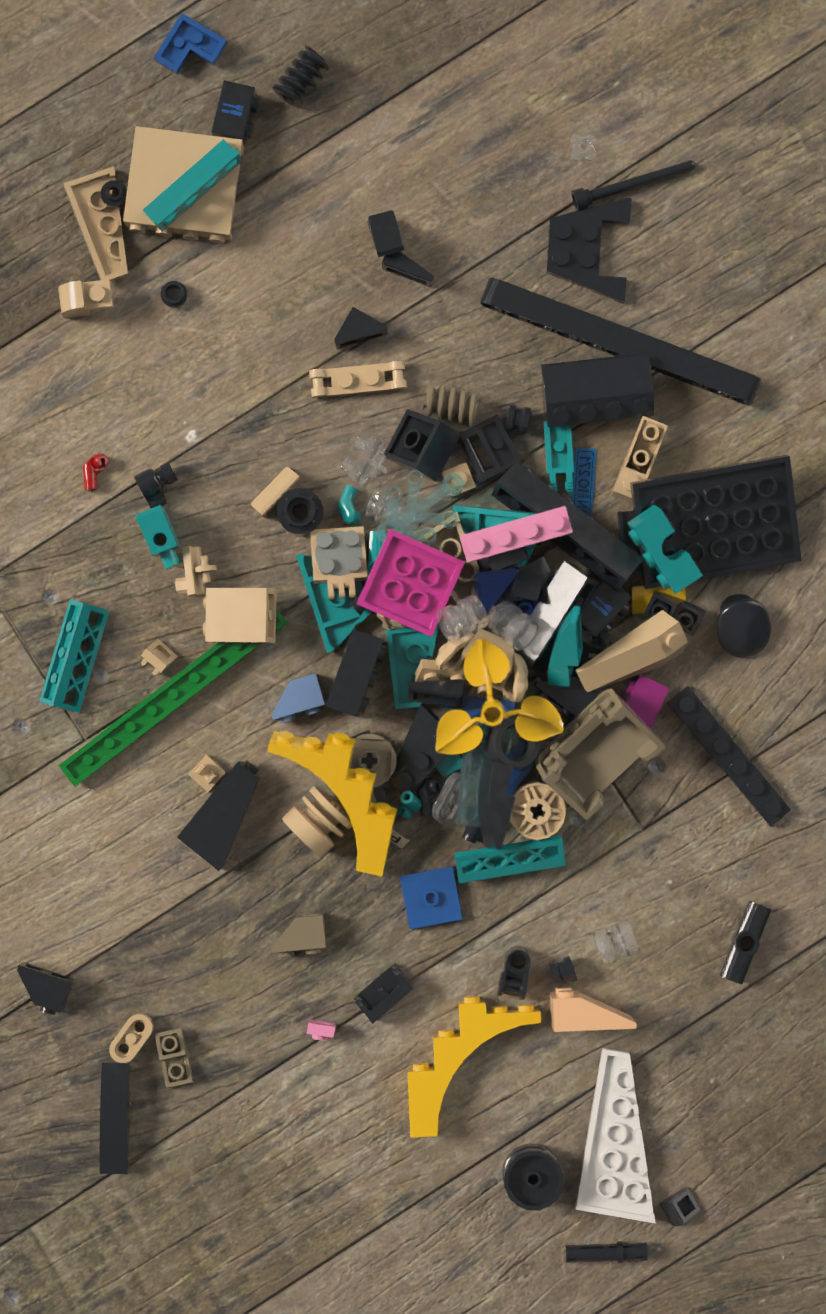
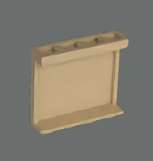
(159, 161)

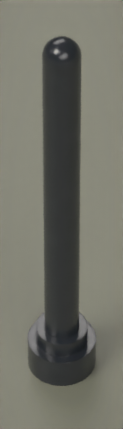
(583, 198)

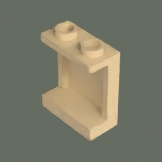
(240, 615)

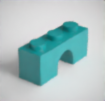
(650, 531)

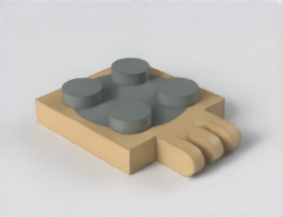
(339, 558)

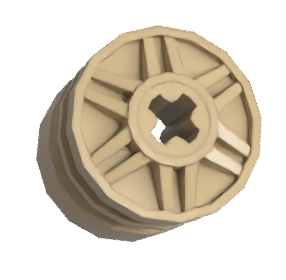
(318, 821)
(542, 826)

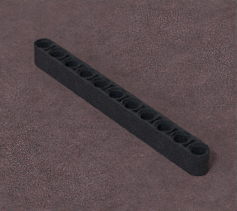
(619, 340)

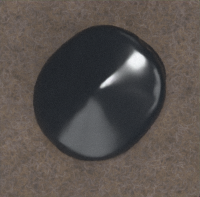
(743, 626)

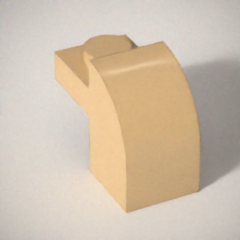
(81, 297)

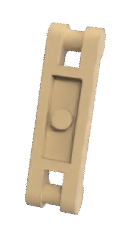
(358, 379)

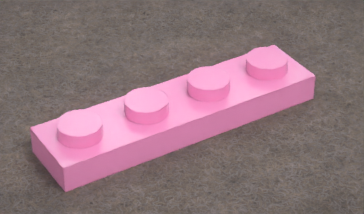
(516, 534)

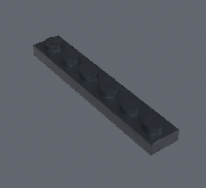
(729, 756)

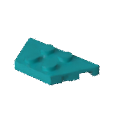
(478, 518)
(334, 616)

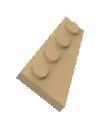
(99, 223)

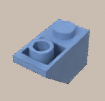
(299, 696)

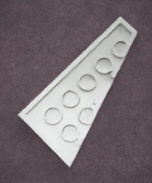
(614, 1155)

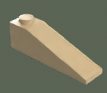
(638, 652)

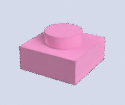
(320, 1029)

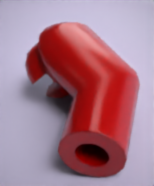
(92, 469)

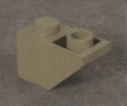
(303, 933)

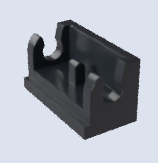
(383, 993)

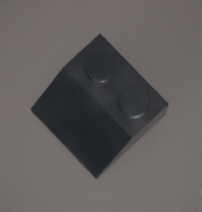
(422, 444)

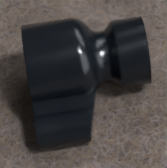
(152, 483)

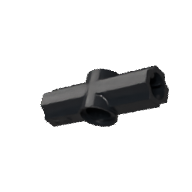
(739, 959)

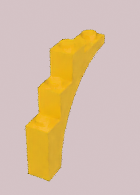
(354, 788)
(476, 1026)

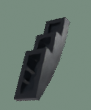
(114, 1118)

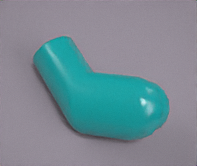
(346, 507)
(409, 805)

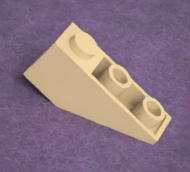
(639, 456)

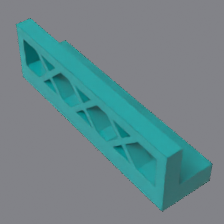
(192, 185)
(72, 632)
(510, 860)

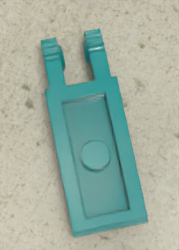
(559, 455)

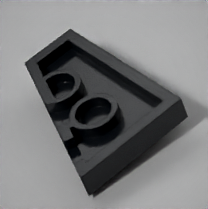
(418, 753)

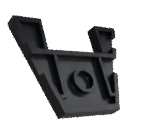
(576, 244)

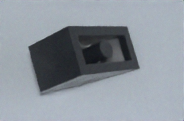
(45, 987)

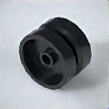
(536, 1192)

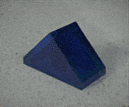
(491, 585)

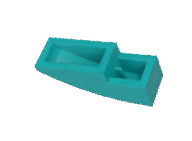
(566, 650)

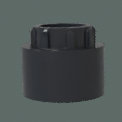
(295, 498)

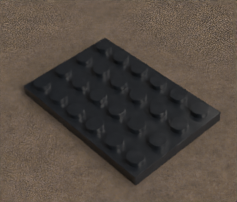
(725, 516)

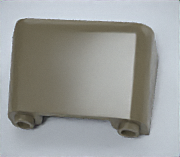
(596, 752)

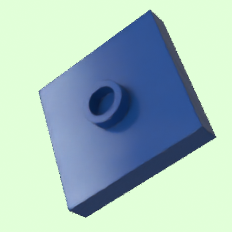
(430, 897)

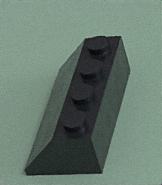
(597, 390)

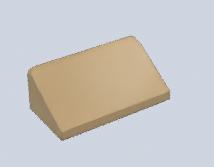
(271, 495)

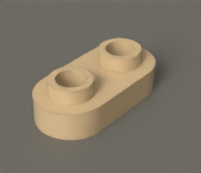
(132, 1037)

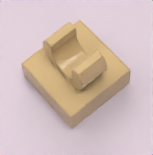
(158, 656)
(207, 773)

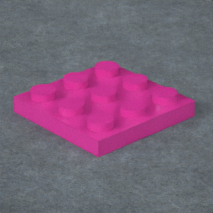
(410, 582)

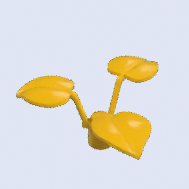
(487, 665)

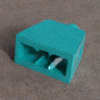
(154, 524)

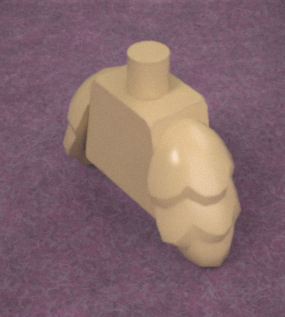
(455, 652)

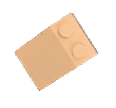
(579, 1012)

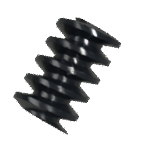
(300, 76)

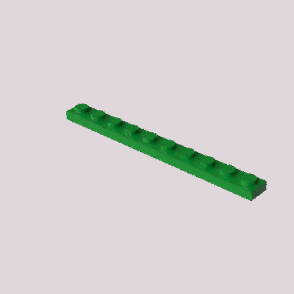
(157, 707)

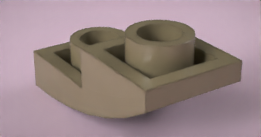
(174, 1058)

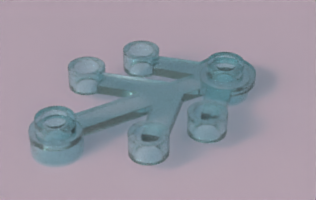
(416, 511)

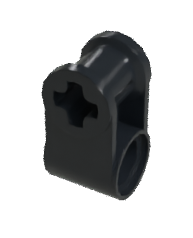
(514, 978)

